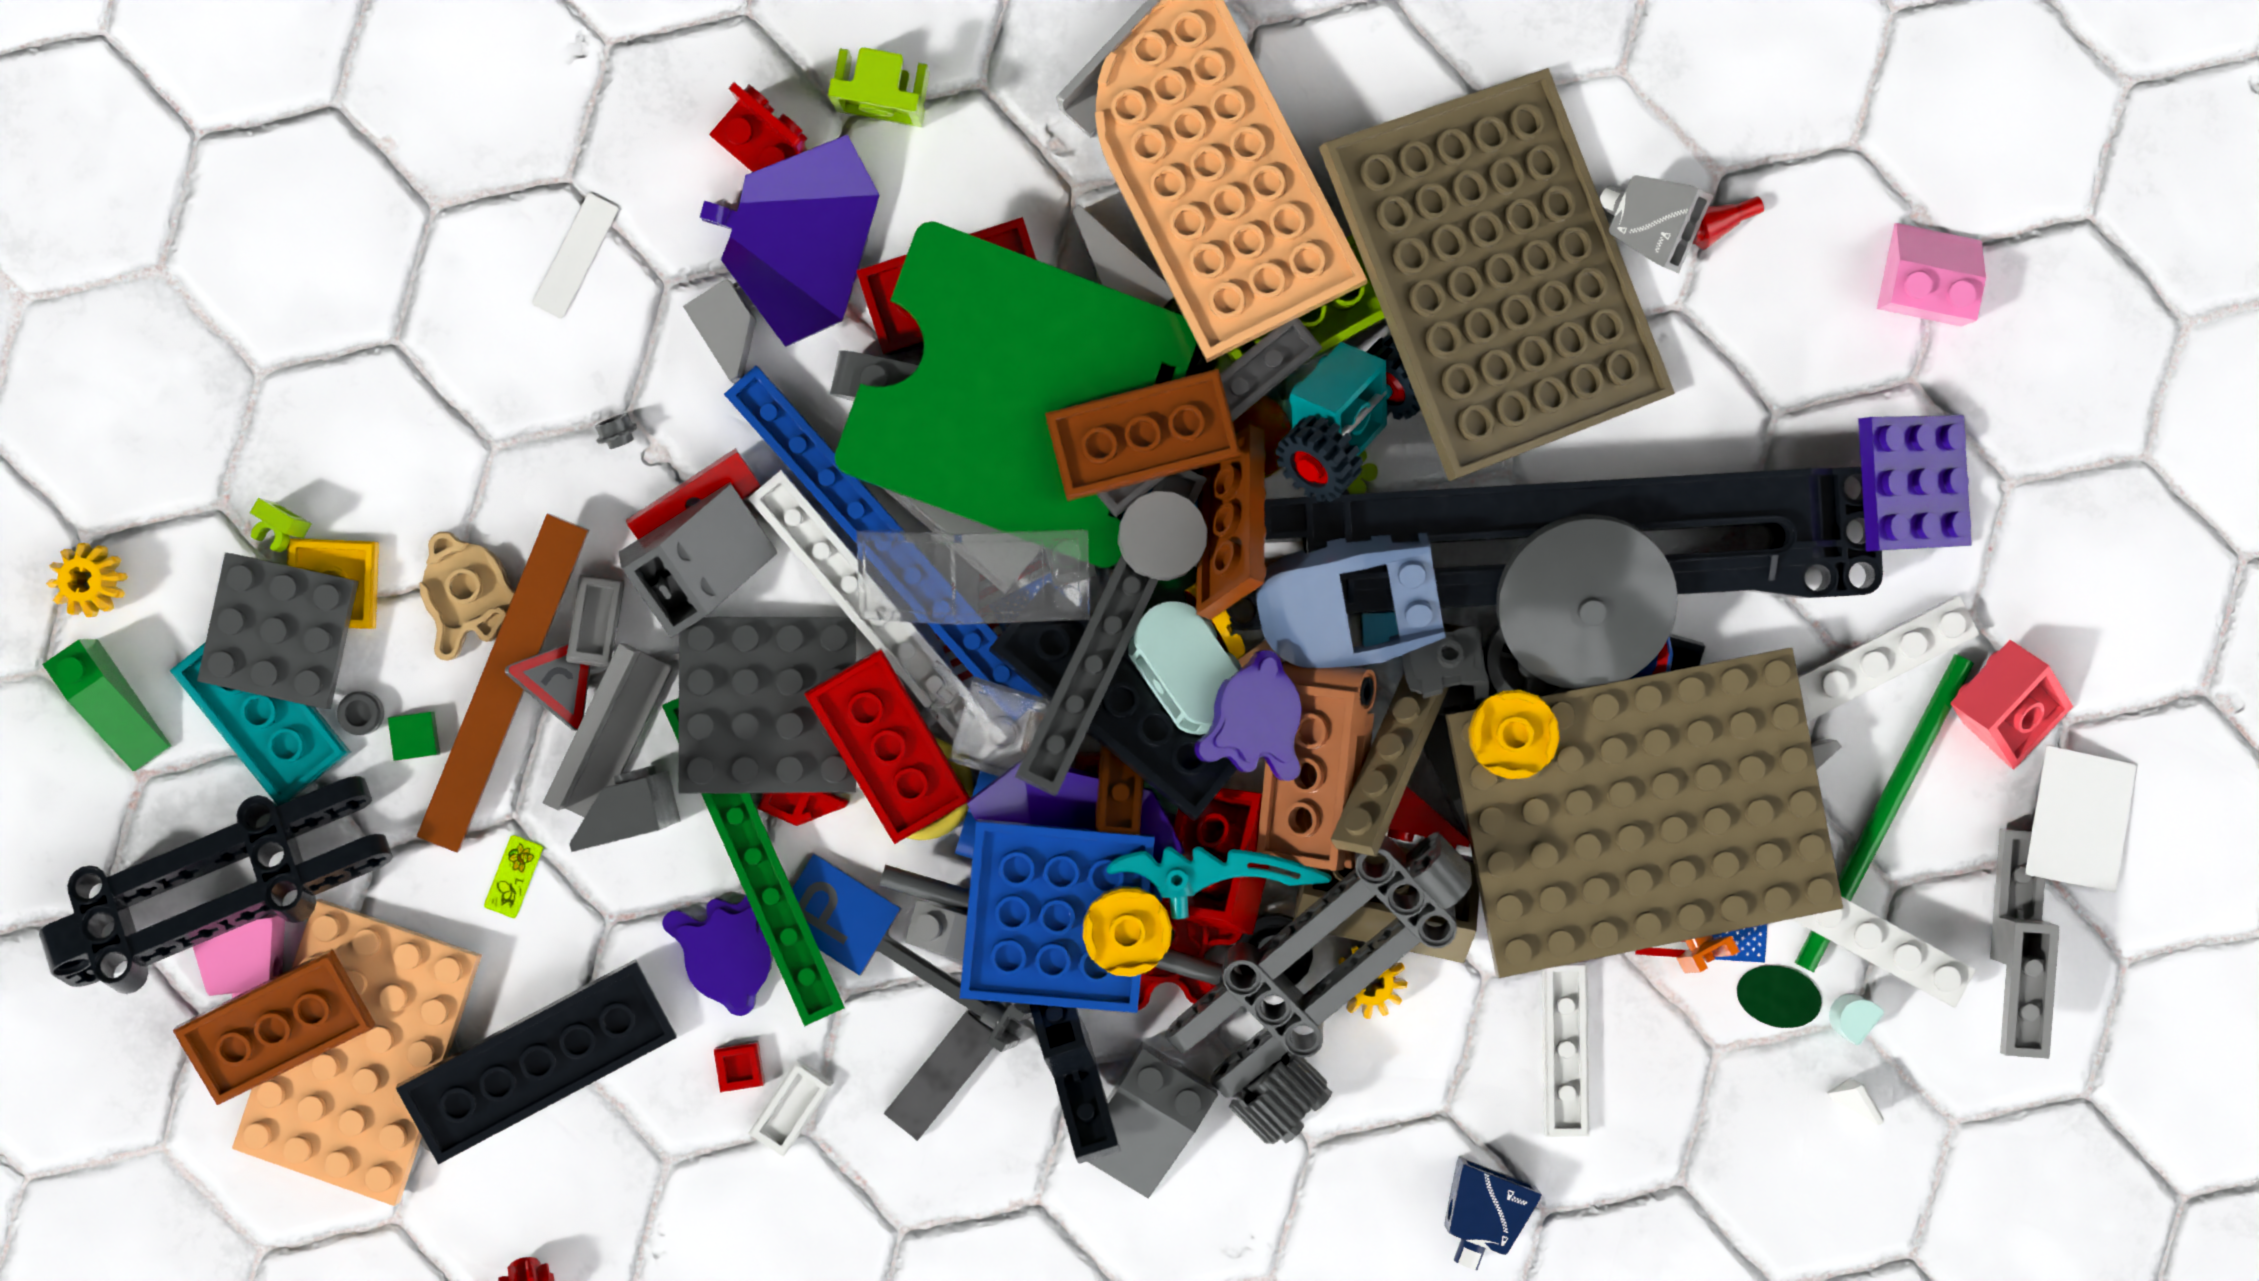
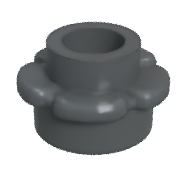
(616, 431)

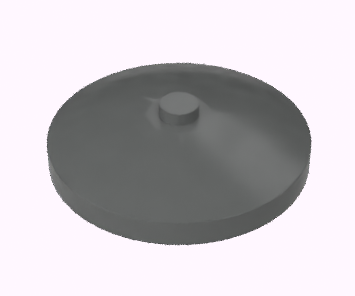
(1586, 601)

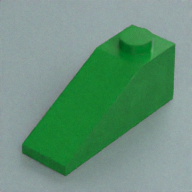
(107, 702)

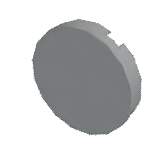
(1162, 535)

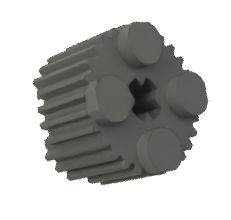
(1281, 1098)

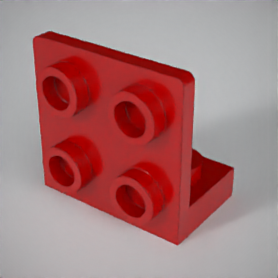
(754, 133)

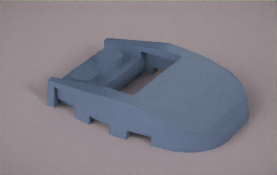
(1306, 610)

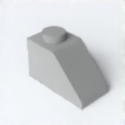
(725, 325)

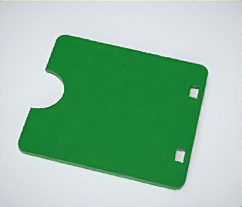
(997, 355)

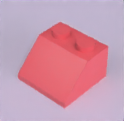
(2012, 703)

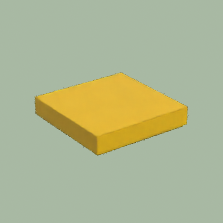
(344, 559)

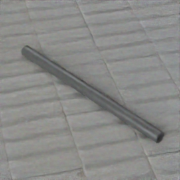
(958, 897)

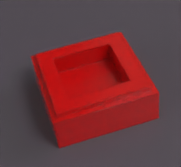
(739, 1066)

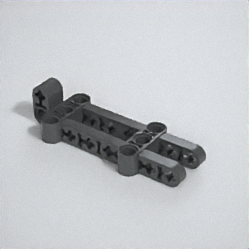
(1440, 882)

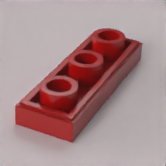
(726, 469)

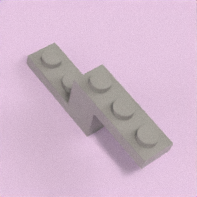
(2026, 948)

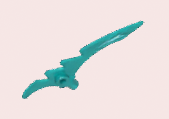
(1180, 878)

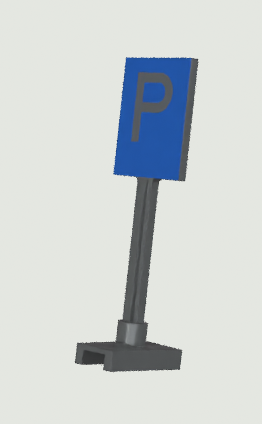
(854, 923)

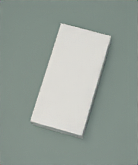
(790, 1108)

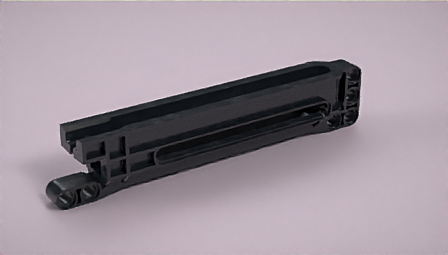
(1799, 507)

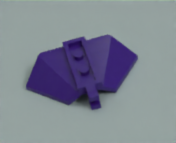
(800, 237)
(1073, 806)

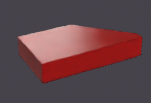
(801, 807)

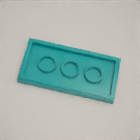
(276, 739)

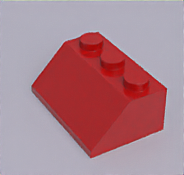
(1224, 825)

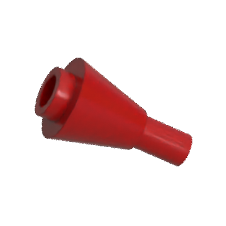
(1723, 218)

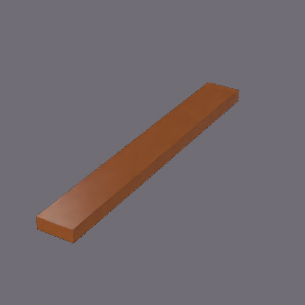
(497, 694)

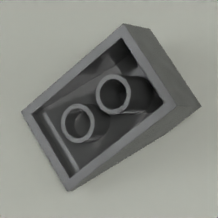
(1154, 1117)

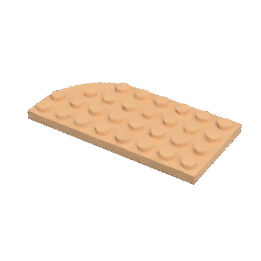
(1217, 178)

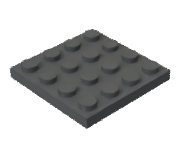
(747, 708)

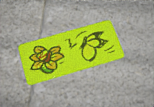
(513, 876)

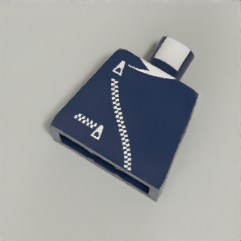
(1486, 1211)

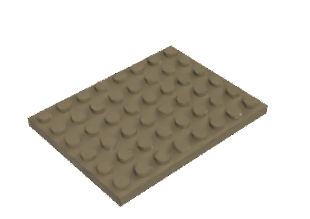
(1496, 272)
(1659, 820)

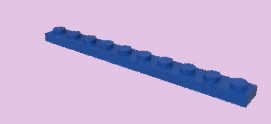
(851, 505)

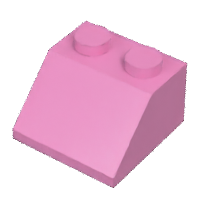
(1933, 276)

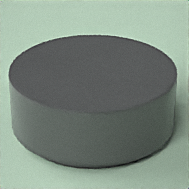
(360, 713)

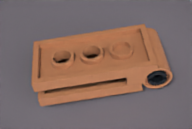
(1334, 743)

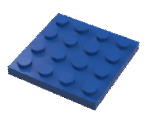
(1029, 914)

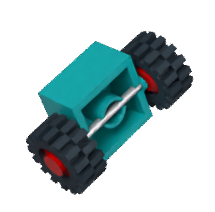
(1341, 413)

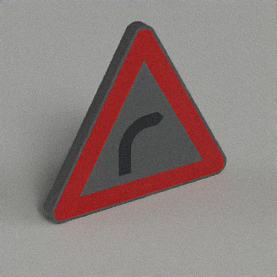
(554, 683)

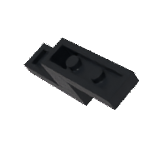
(1077, 1079)

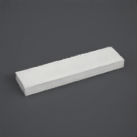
(1565, 1051)

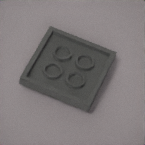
(277, 630)

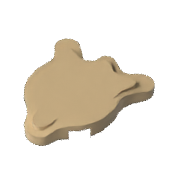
(463, 592)

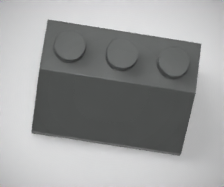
(631, 807)

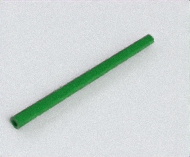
(1892, 797)

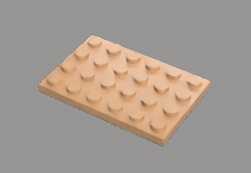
(342, 1108)

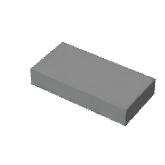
(595, 621)

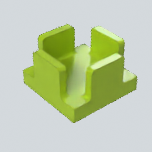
(879, 87)

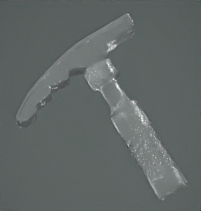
(955, 686)

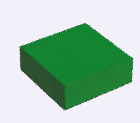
(414, 736)

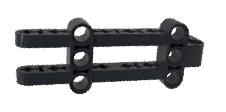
(83, 957)

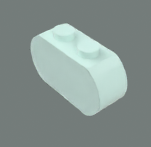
(1182, 663)

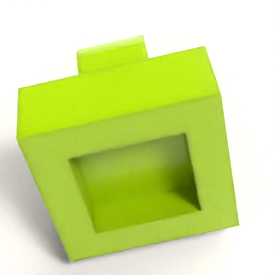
(279, 520)

